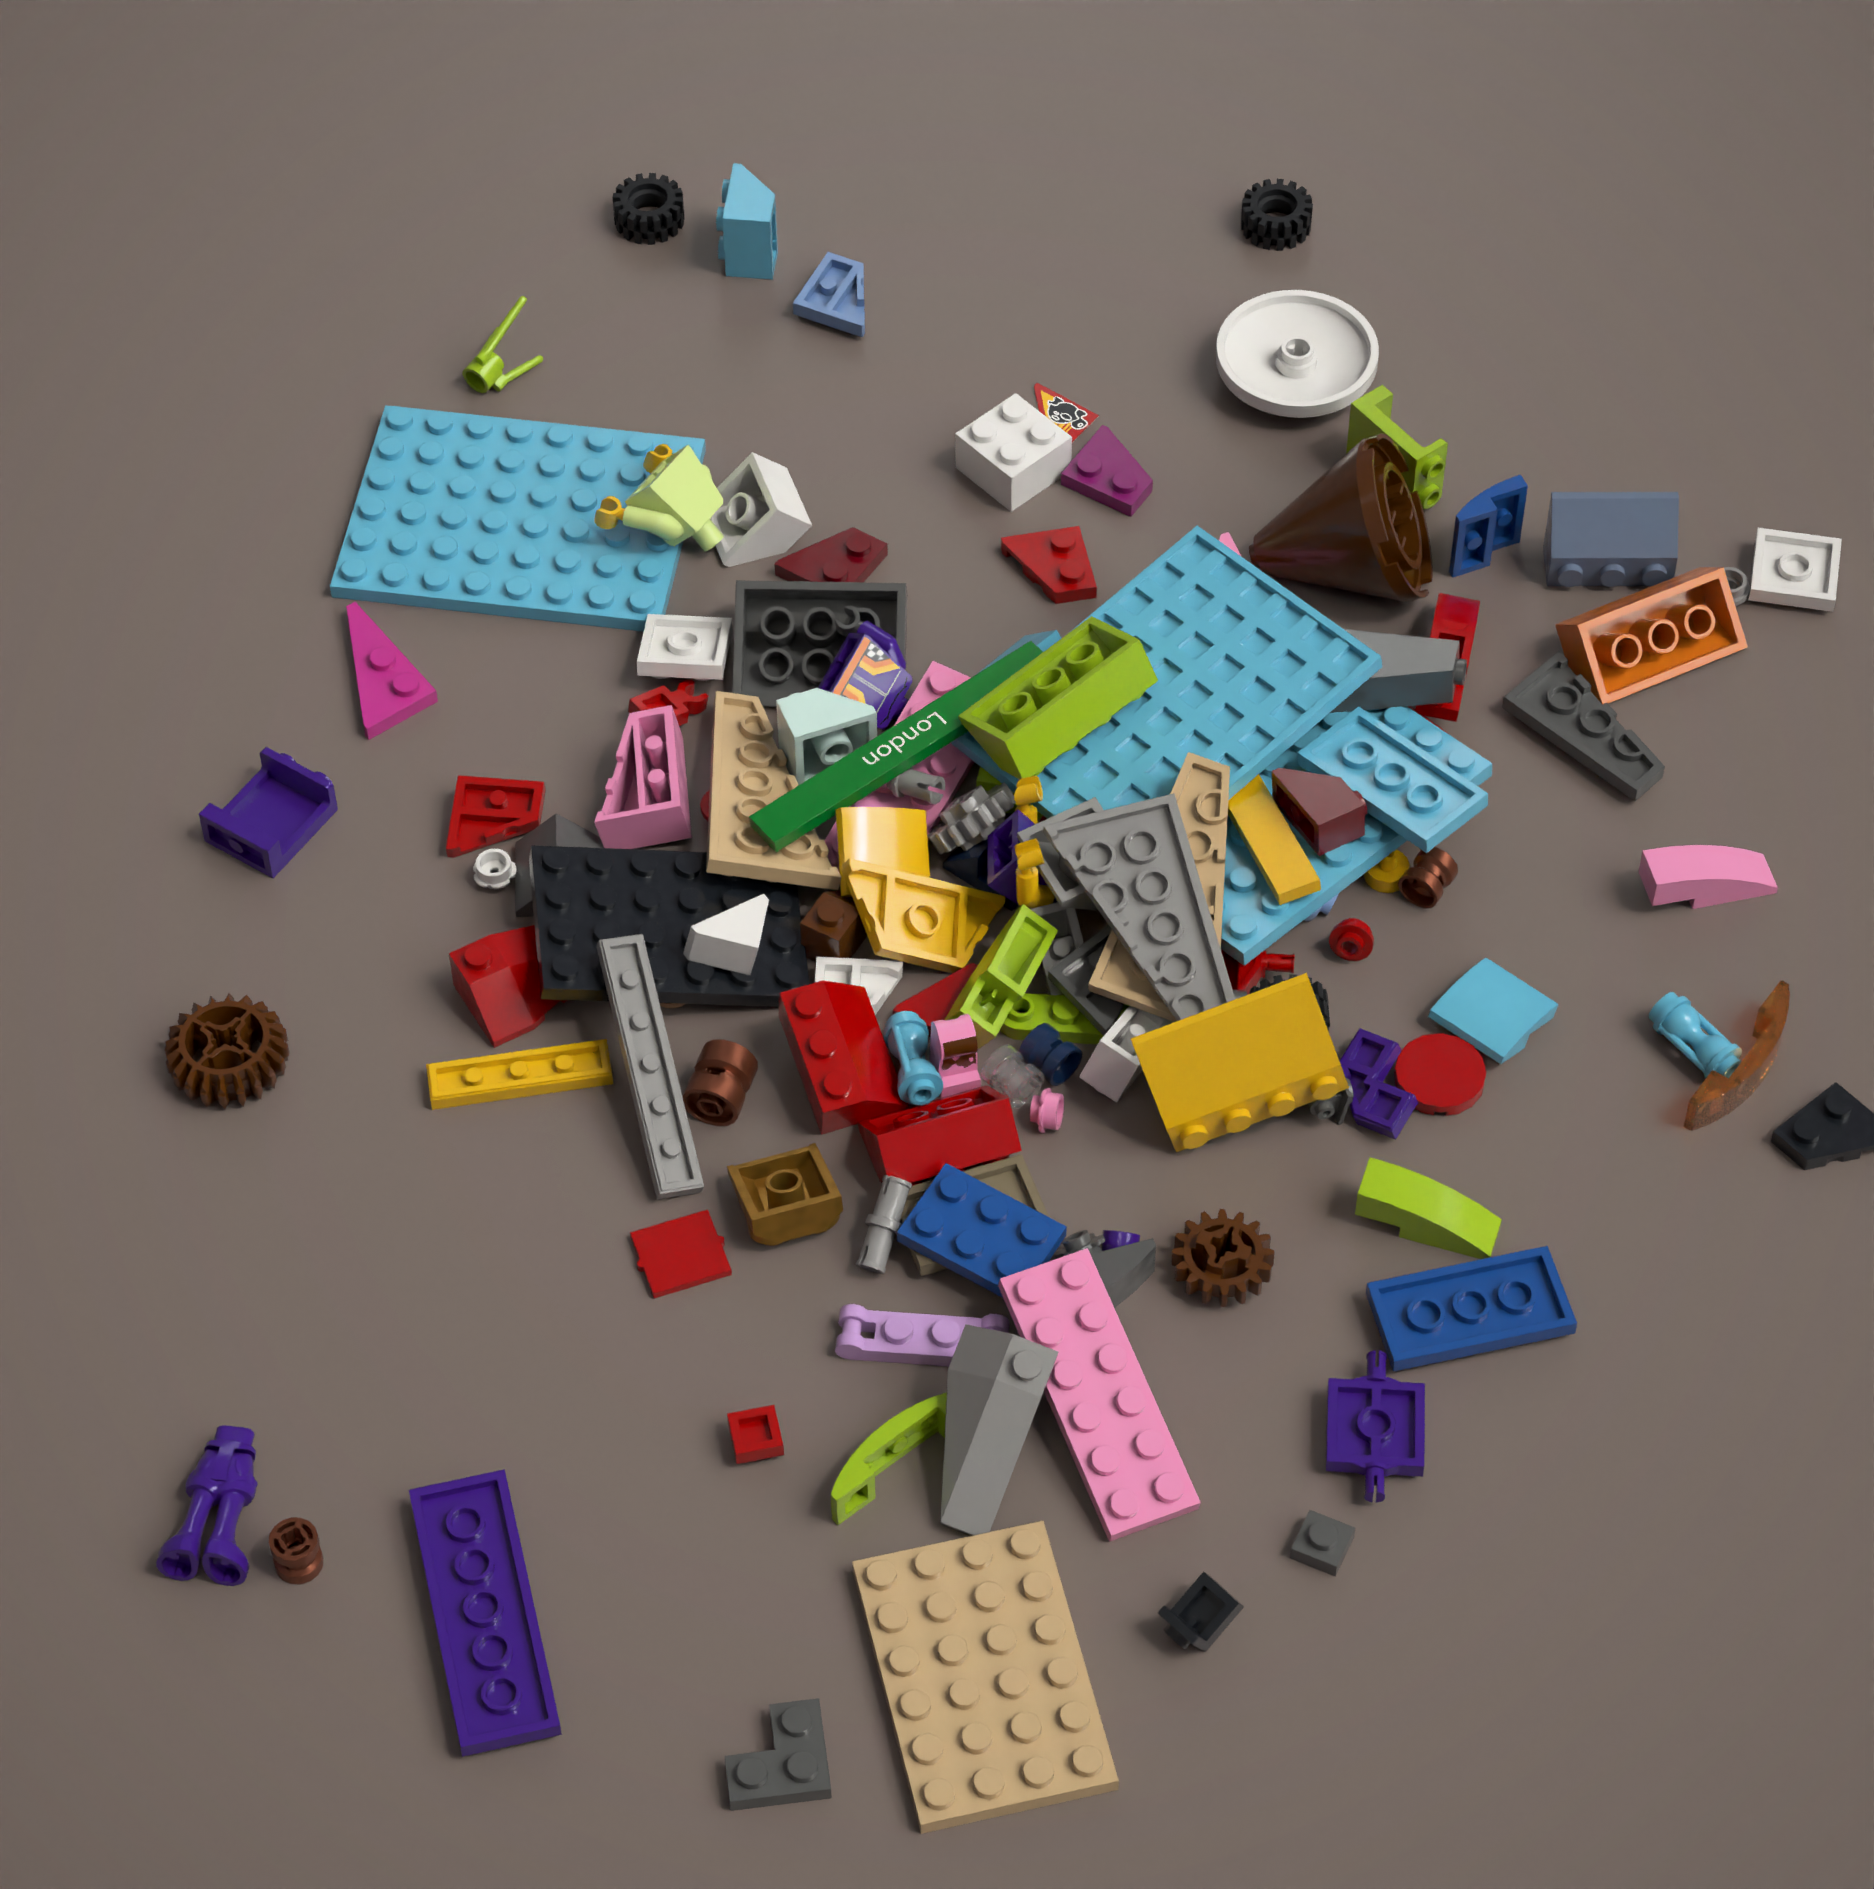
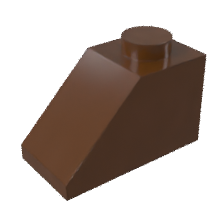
(832, 927)

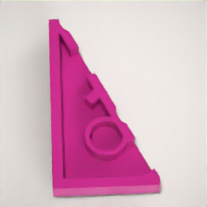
(386, 679)

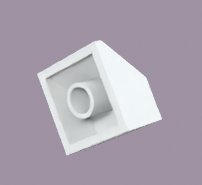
(758, 512)

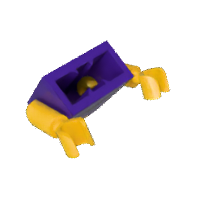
(1012, 863)

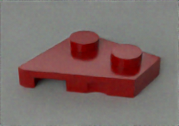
(1055, 562)

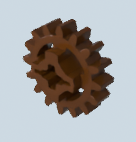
(1222, 1257)

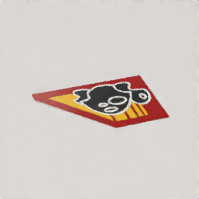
(1063, 412)

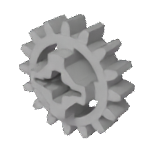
(971, 818)

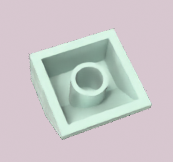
(821, 729)

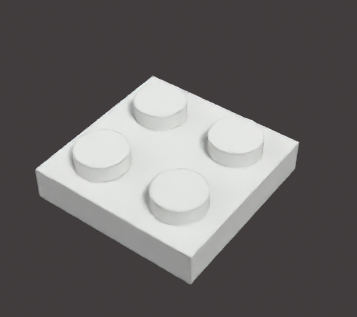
(1795, 569)
(684, 647)

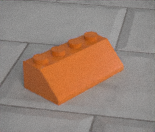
(1653, 634)

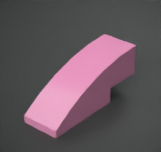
(1704, 875)

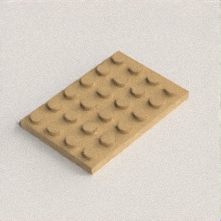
(984, 1677)

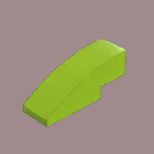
(1004, 973)
(1426, 1210)

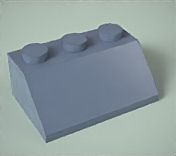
(1611, 538)

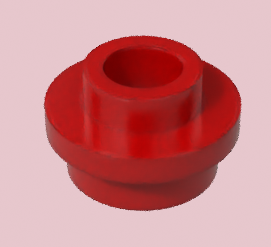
(1353, 931)

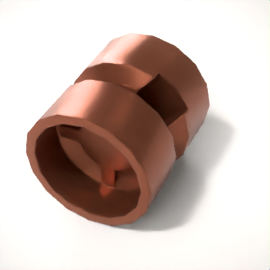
(720, 1082)

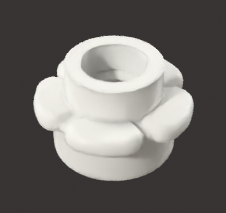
(494, 861)

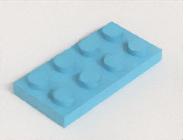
(1396, 779)

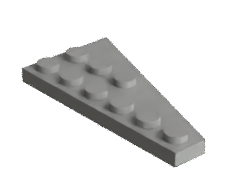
(1149, 891)

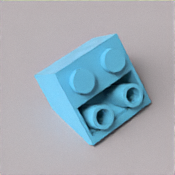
(747, 226)

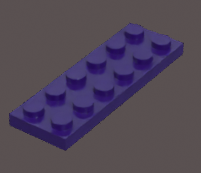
(484, 1613)

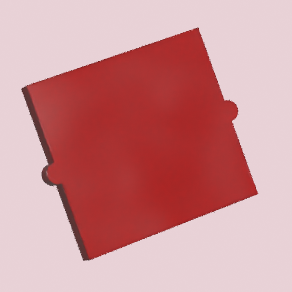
(680, 1253)

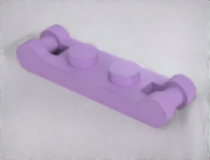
(905, 1336)

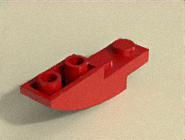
(1453, 620)

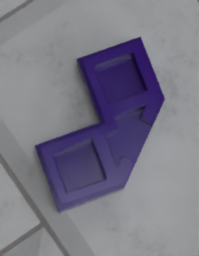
(1374, 1102)

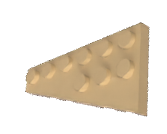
(743, 779)
(1203, 805)

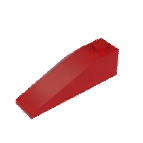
(501, 983)

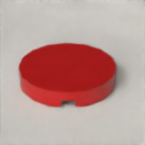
(1441, 1073)

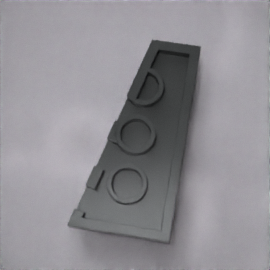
(1575, 721)

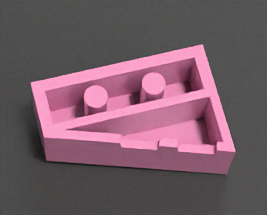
(649, 785)

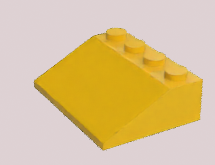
(1240, 1063)

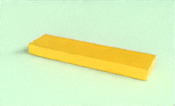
(1272, 843)
(519, 1074)

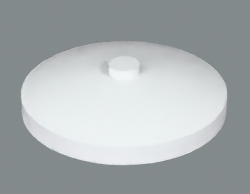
(1297, 353)

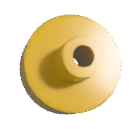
(1387, 873)

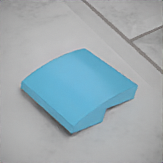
(1493, 1010)

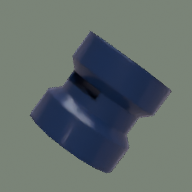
(1050, 1054)

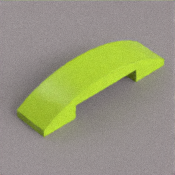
(880, 1450)

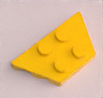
(919, 916)

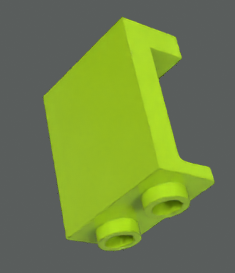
(1426, 465)

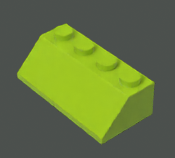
(1059, 697)

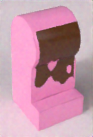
(955, 1054)

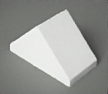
(730, 937)

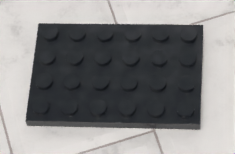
(657, 893)

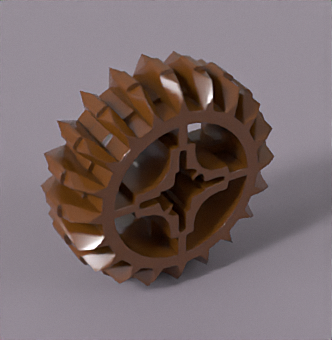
(226, 1035)

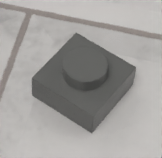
(1322, 1543)

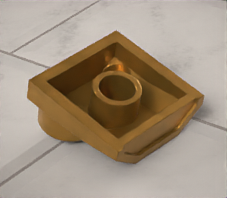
(787, 1195)

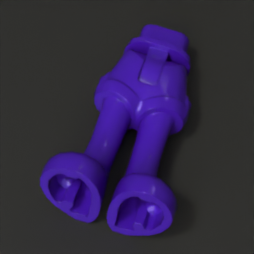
(220, 1478)

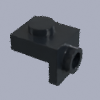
(1200, 1614)

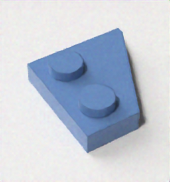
(834, 295)

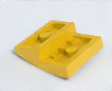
(883, 838)

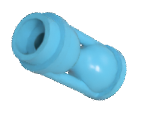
(1681, 1025)
(907, 1041)

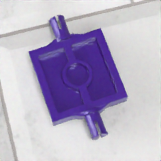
(1375, 1426)

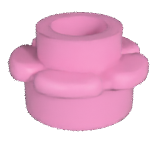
(1047, 1110)

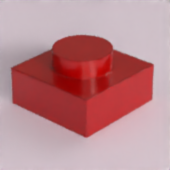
(755, 1434)

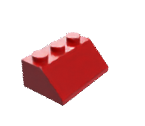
(839, 1053)
(949, 1130)

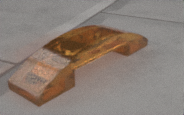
(1722, 1095)

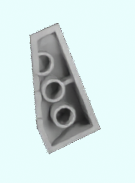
(989, 1410)

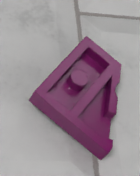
(1108, 474)

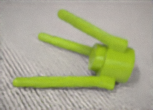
(486, 368)

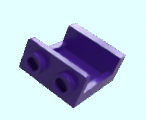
(271, 814)

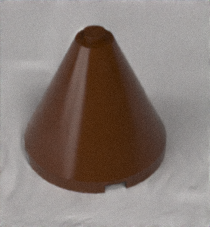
(1353, 529)

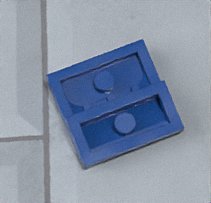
(1488, 524)

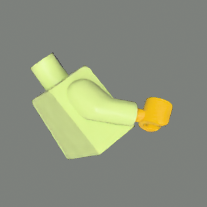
(671, 501)

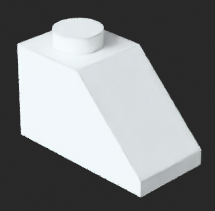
(1114, 1060)

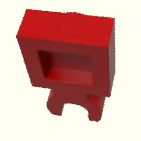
(680, 699)

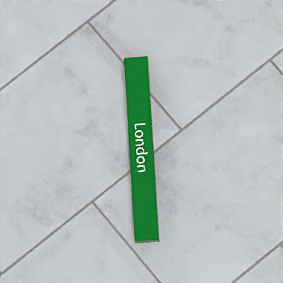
(881, 757)

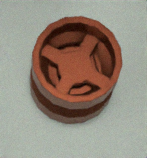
(1425, 881)
(296, 1550)

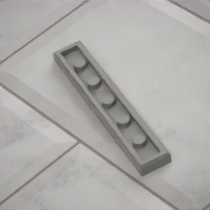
(650, 1066)

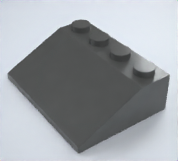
(790, 635)

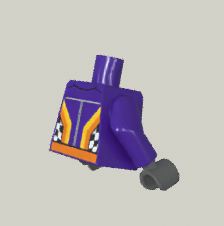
(869, 669)

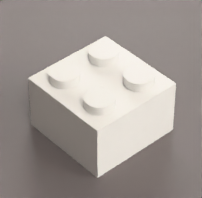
(1012, 452)

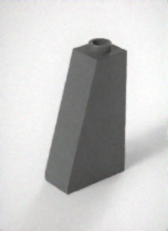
(1412, 672)

